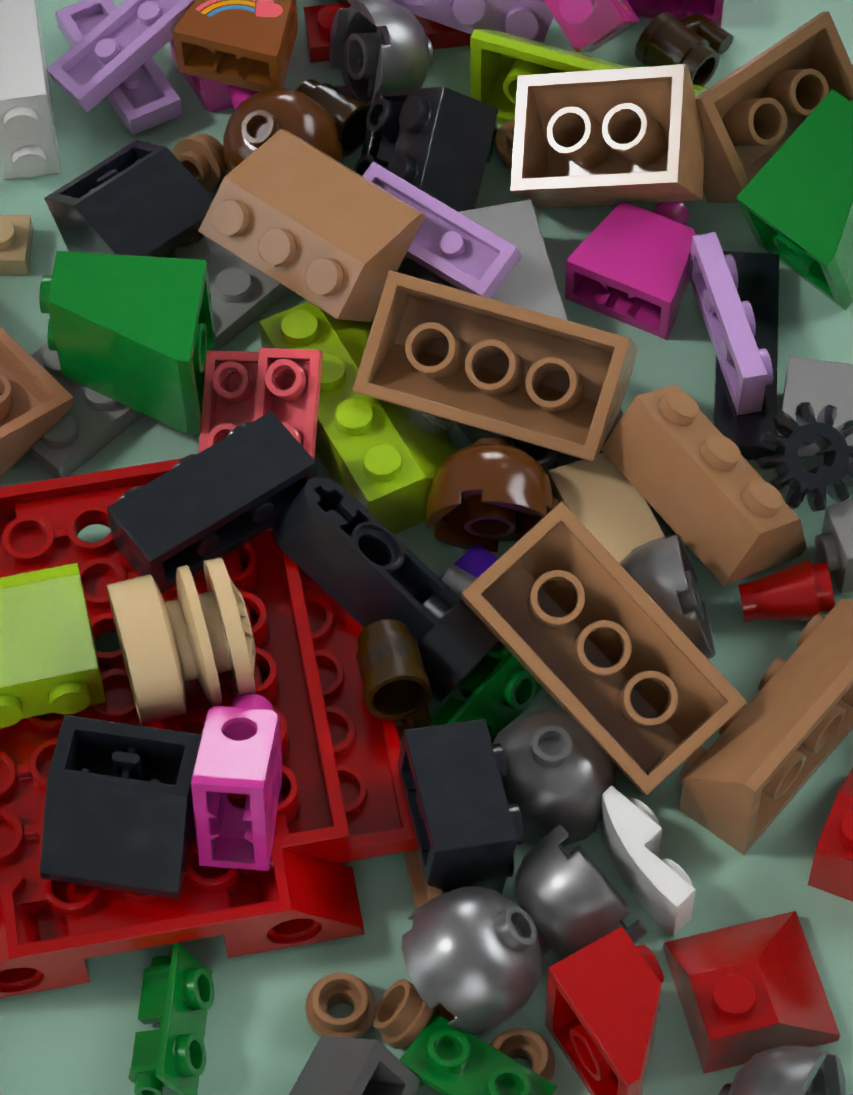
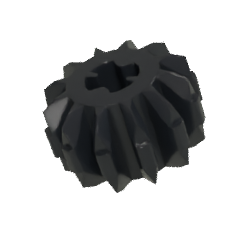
(801, 434)

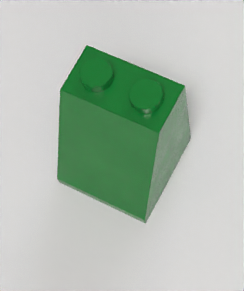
(805, 200)
(133, 330)

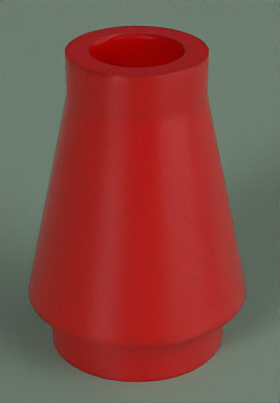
(789, 594)

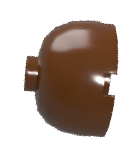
(274, 110)
(487, 495)

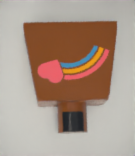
(237, 41)

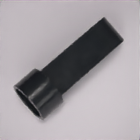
(381, 579)

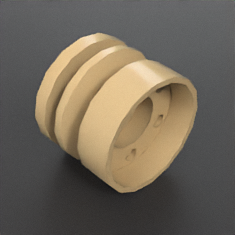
(182, 639)

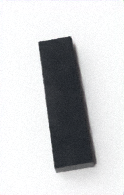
(760, 286)

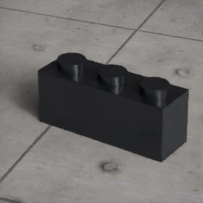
(211, 501)

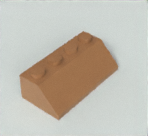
(495, 366)
(603, 648)
(777, 738)

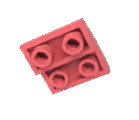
(251, 384)

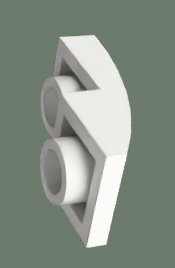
(634, 845)

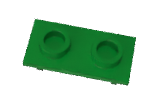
(495, 692)
(177, 996)
(465, 1065)

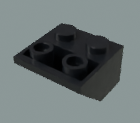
(431, 141)
(131, 204)
(460, 805)
(120, 807)

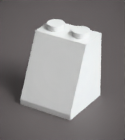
(26, 104)

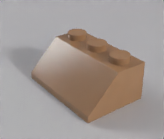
(766, 101)
(608, 138)
(313, 225)
(703, 486)

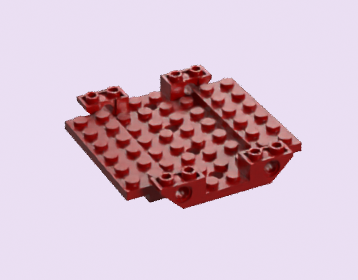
(338, 760)

